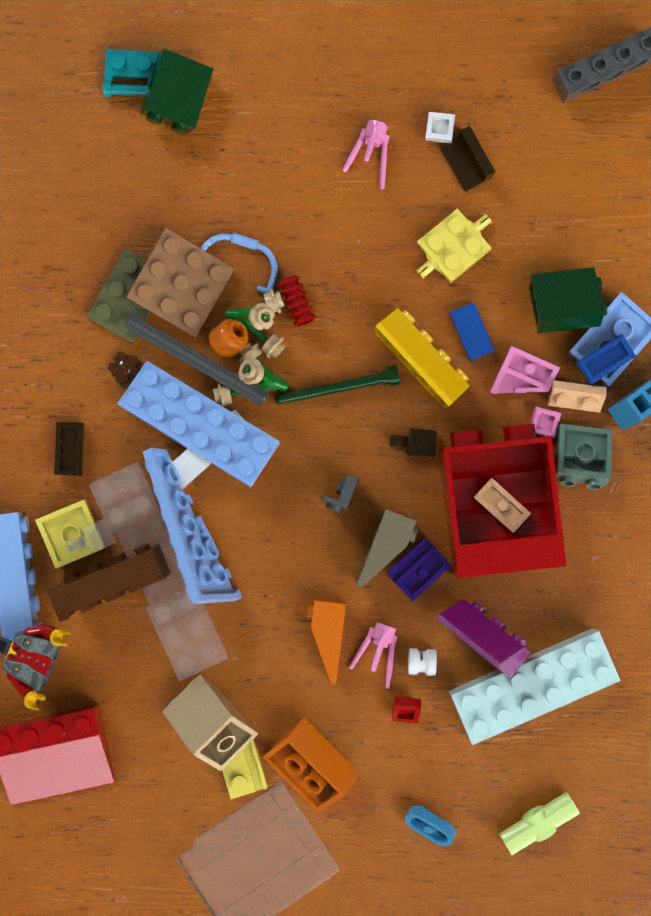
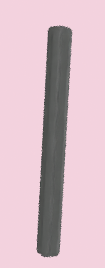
(196, 360)

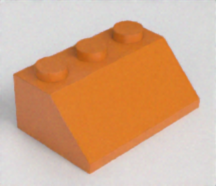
(311, 765)

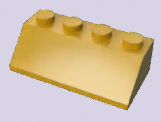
(420, 357)

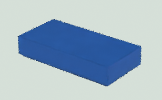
(471, 331)
(605, 359)

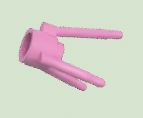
(374, 136)
(383, 636)

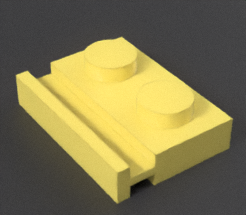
(245, 772)

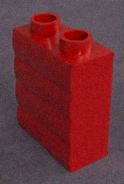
(528, 473)

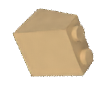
(209, 723)

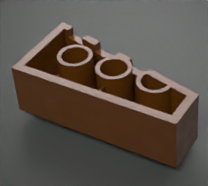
(108, 580)

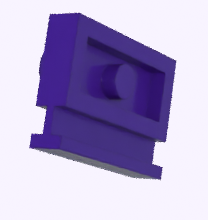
(418, 569)

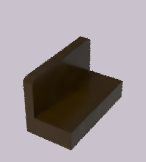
(468, 159)

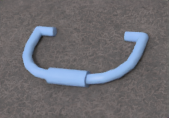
(252, 244)

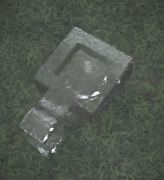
(95, 537)

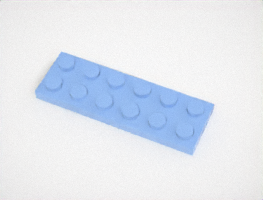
(198, 424)

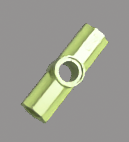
(539, 823)

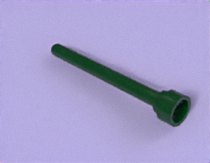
(388, 376)

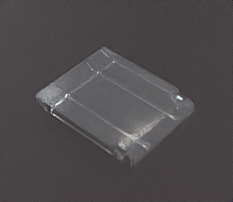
(258, 858)

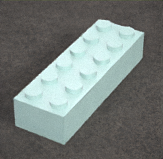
(539, 686)

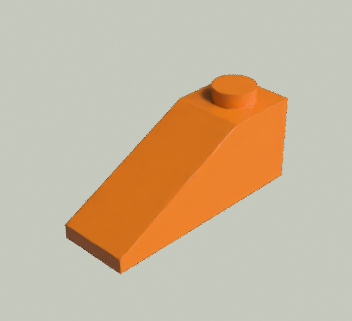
(327, 628)

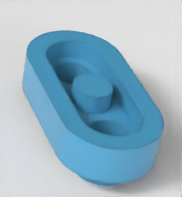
(430, 826)

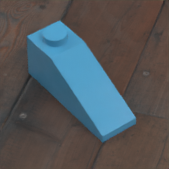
(633, 406)

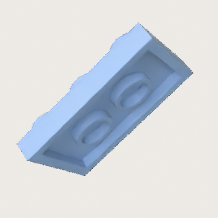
(622, 318)

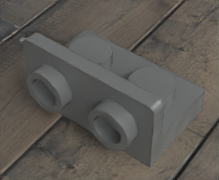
(346, 491)

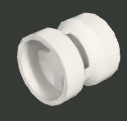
(422, 662)

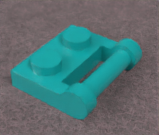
(127, 65)

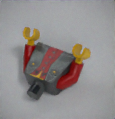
(32, 659)

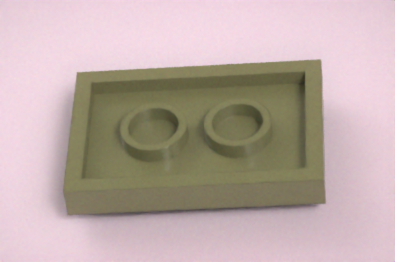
(112, 307)

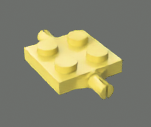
(453, 246)

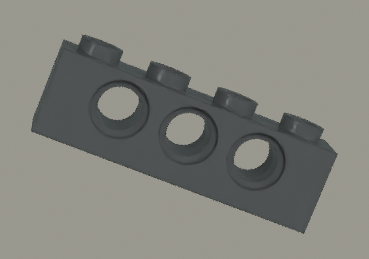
(604, 66)

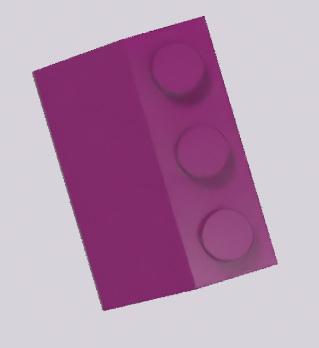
(485, 636)

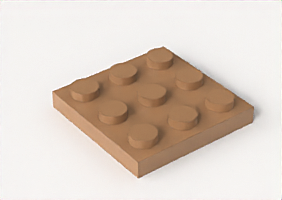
(180, 282)

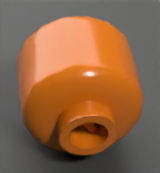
(228, 338)

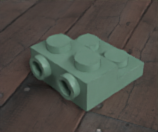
(583, 456)

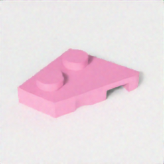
(524, 373)

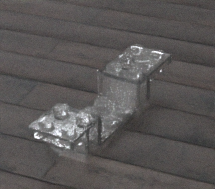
(136, 517)

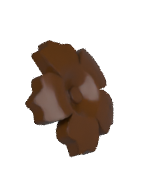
(124, 367)

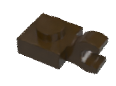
(419, 442)

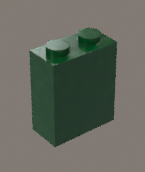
(176, 91)
(567, 300)

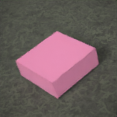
(545, 421)

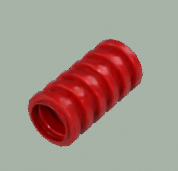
(296, 300)

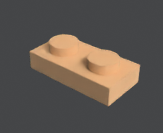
(577, 396)
(501, 505)

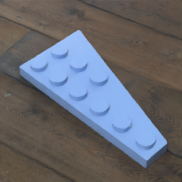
(189, 536)

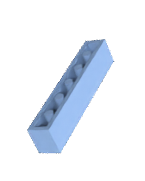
(17, 578)

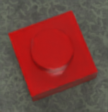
(406, 709)

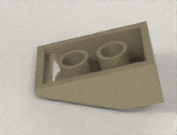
(388, 541)

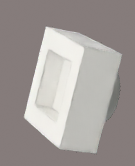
(440, 127)

